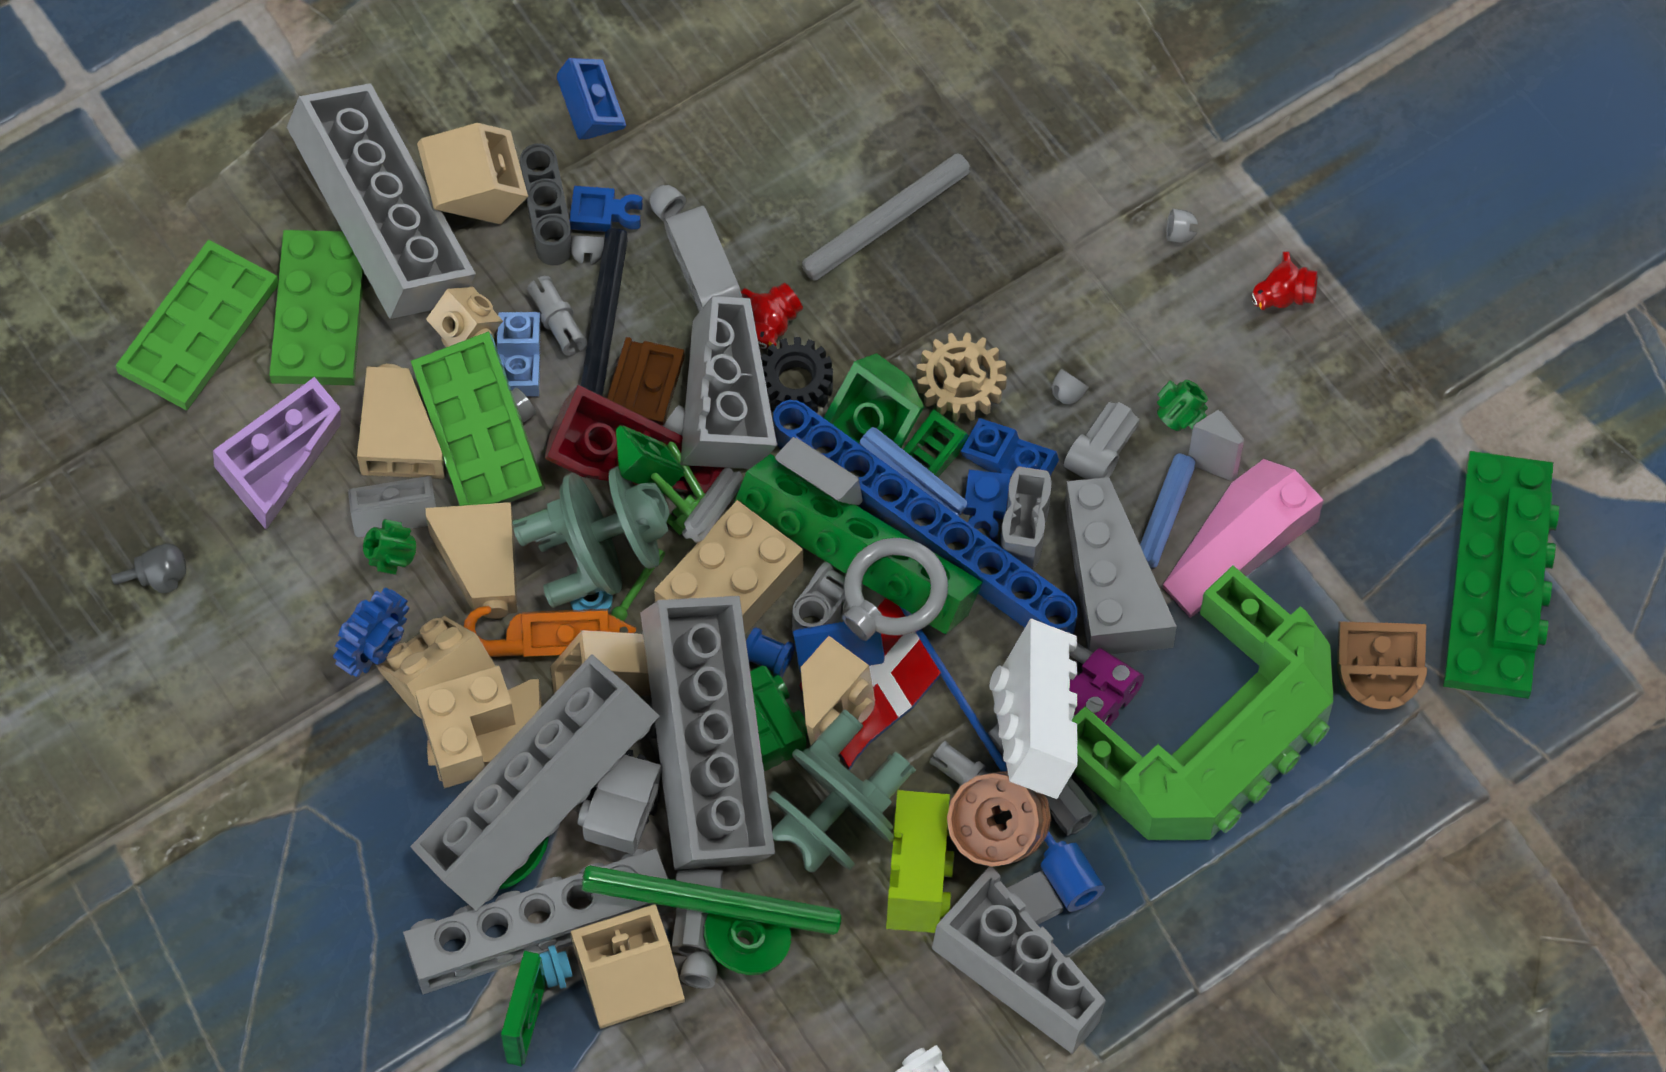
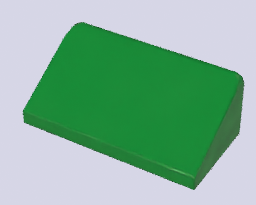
(642, 456)

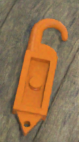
(545, 631)

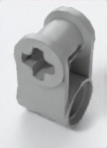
(822, 599)

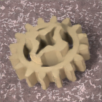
(963, 381)

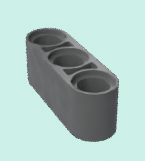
(542, 188)

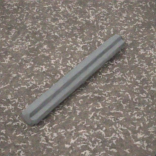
(885, 216)

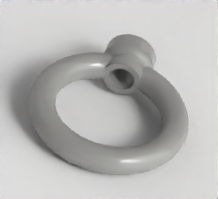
(864, 617)

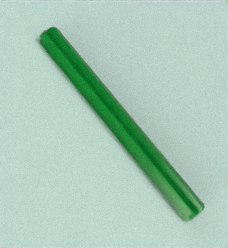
(711, 900)

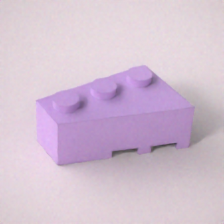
(278, 449)

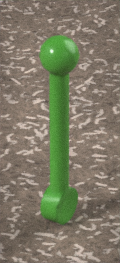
(621, 611)

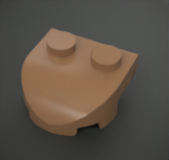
(1381, 662)

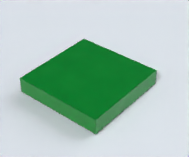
(523, 1009)

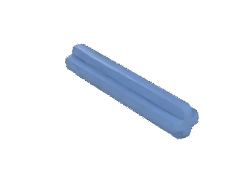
(911, 469)
(1167, 508)

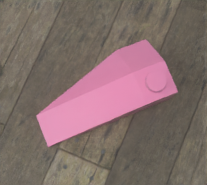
(1246, 528)

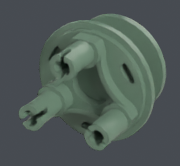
(580, 523)
(863, 799)

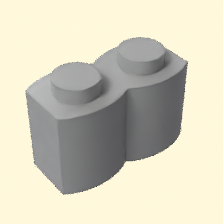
(1026, 514)
(621, 804)

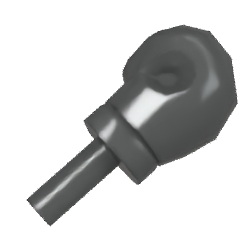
(158, 567)

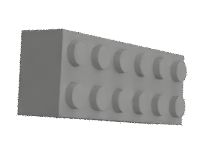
(379, 198)
(707, 732)
(534, 782)

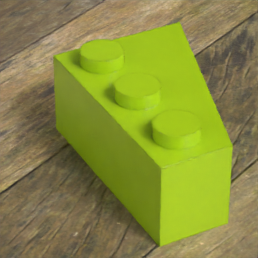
(919, 862)

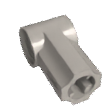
(1099, 450)
(689, 924)

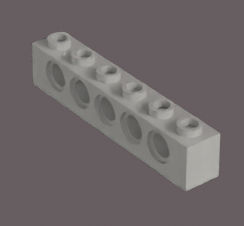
(484, 954)

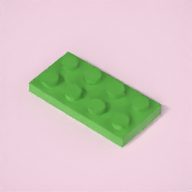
(317, 309)
(197, 324)
(477, 423)

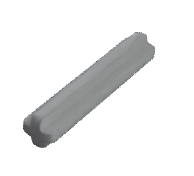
(712, 505)

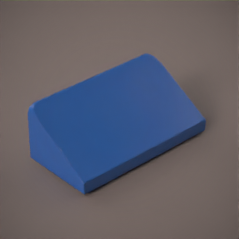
(590, 98)
(810, 638)

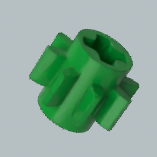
(1181, 404)
(389, 546)

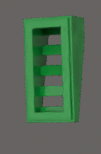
(934, 423)

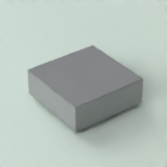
(1038, 897)

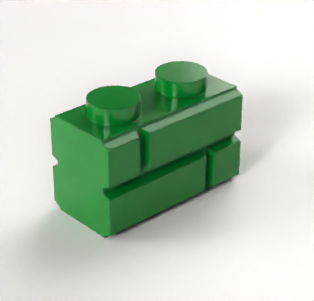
(778, 726)

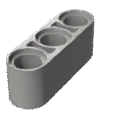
(701, 256)

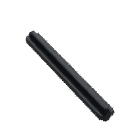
(604, 310)

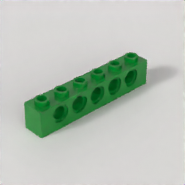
(841, 530)

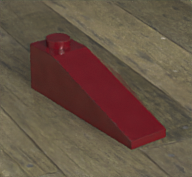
(587, 442)

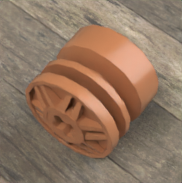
(973, 821)

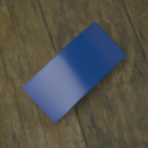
(1001, 450)

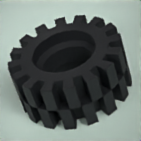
(798, 356)

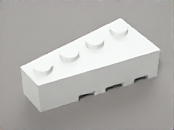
(1038, 709)

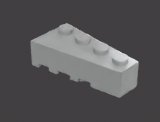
(726, 393)
(1114, 581)
(1017, 962)

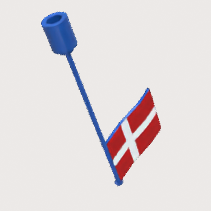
(898, 685)

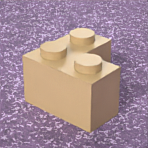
(457, 714)

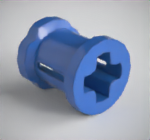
(769, 652)

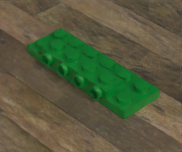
(1501, 575)

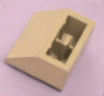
(473, 172)
(432, 657)
(834, 682)
(627, 966)

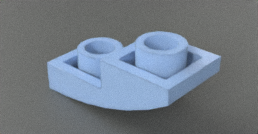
(520, 350)

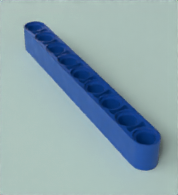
(945, 524)

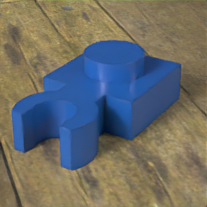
(597, 208)
(986, 499)

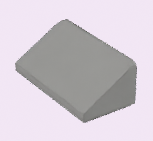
(1216, 446)
(820, 471)
(394, 501)

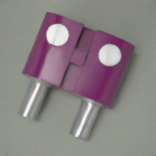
(1104, 683)

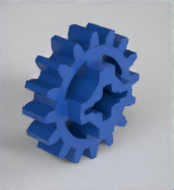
(371, 632)

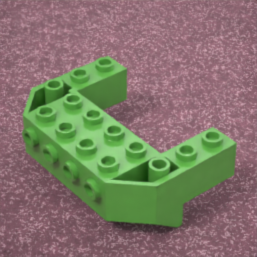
(1241, 744)

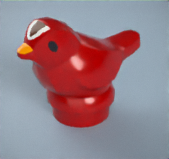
(1286, 285)
(773, 312)

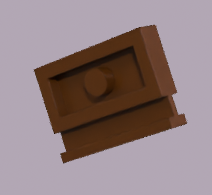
(646, 378)

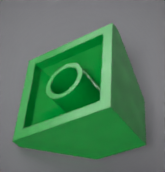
(875, 397)

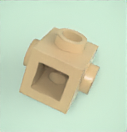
(463, 315)

